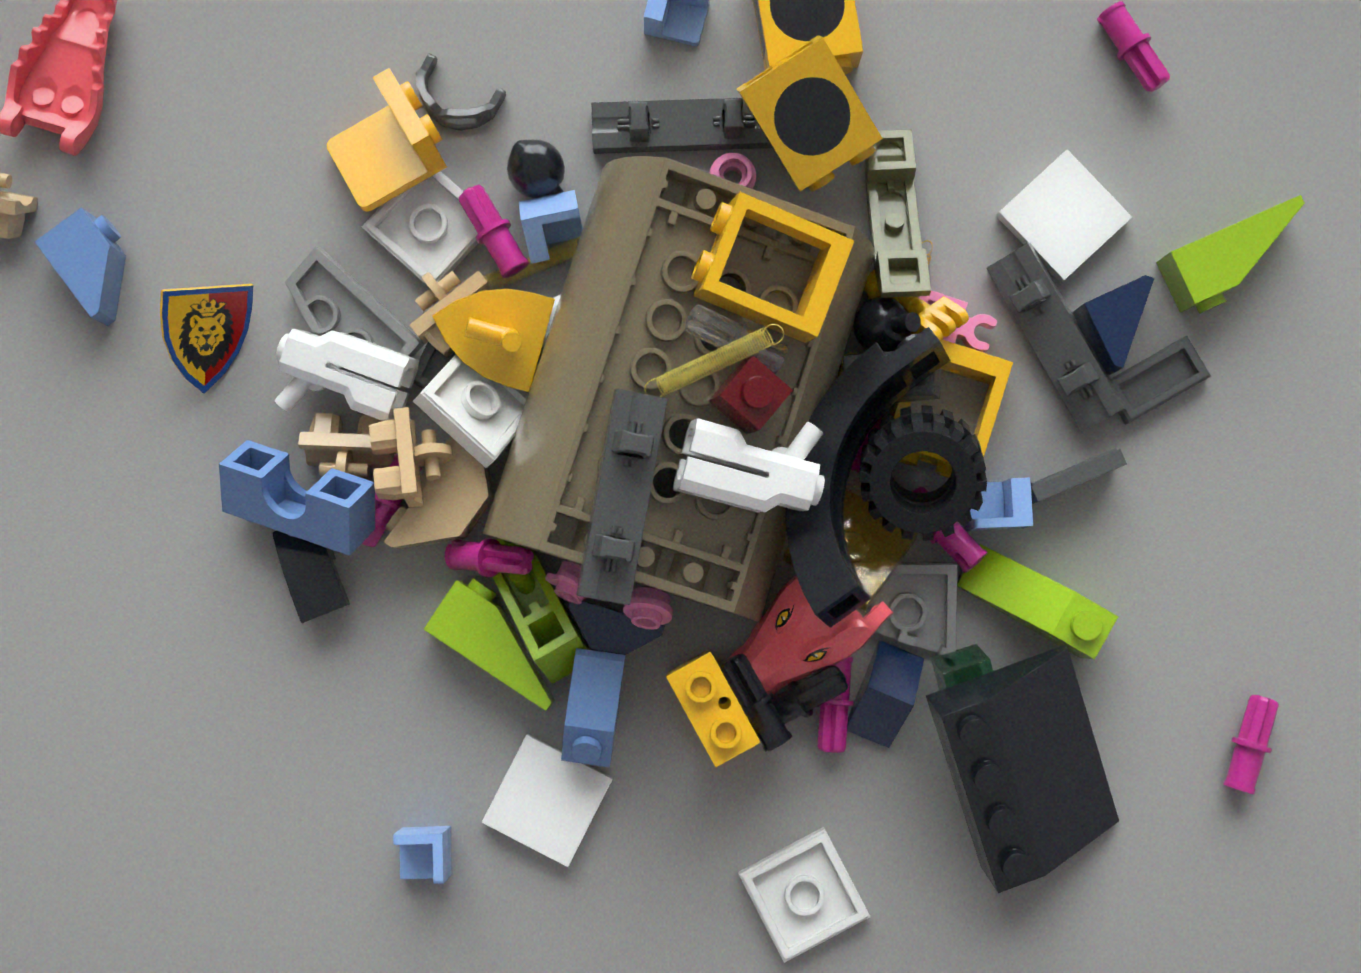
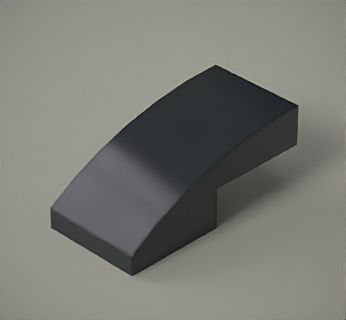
(310, 576)

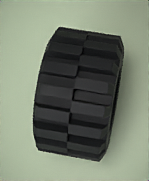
(928, 510)

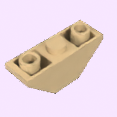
(450, 504)

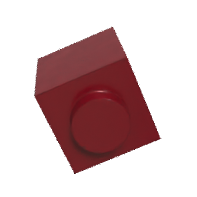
(750, 395)

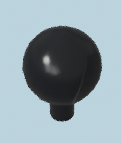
(535, 168)
(885, 323)

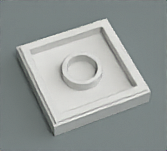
(1064, 215)
(425, 227)
(473, 409)
(547, 800)
(803, 894)

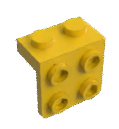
(388, 148)

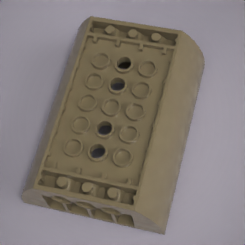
(625, 326)

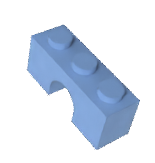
(261, 489)

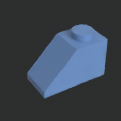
(87, 261)
(593, 707)

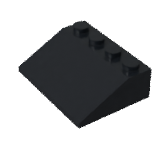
(1024, 766)

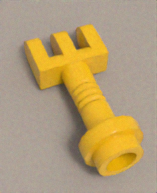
(941, 316)

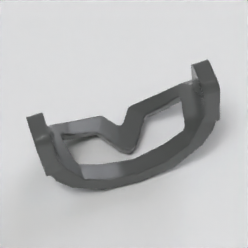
(455, 118)

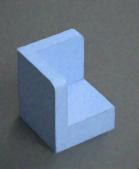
(676, 20)
(549, 221)
(1004, 506)
(425, 852)

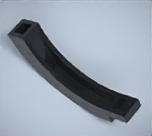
(845, 418)

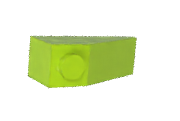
(1220, 261)
(1039, 603)
(541, 619)
(484, 635)

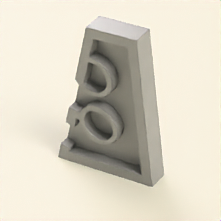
(338, 303)
(923, 605)

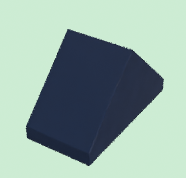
(1112, 321)
(610, 630)
(885, 694)

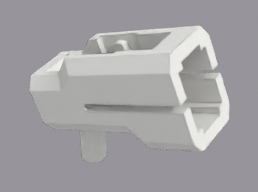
(318, 362)
(781, 478)

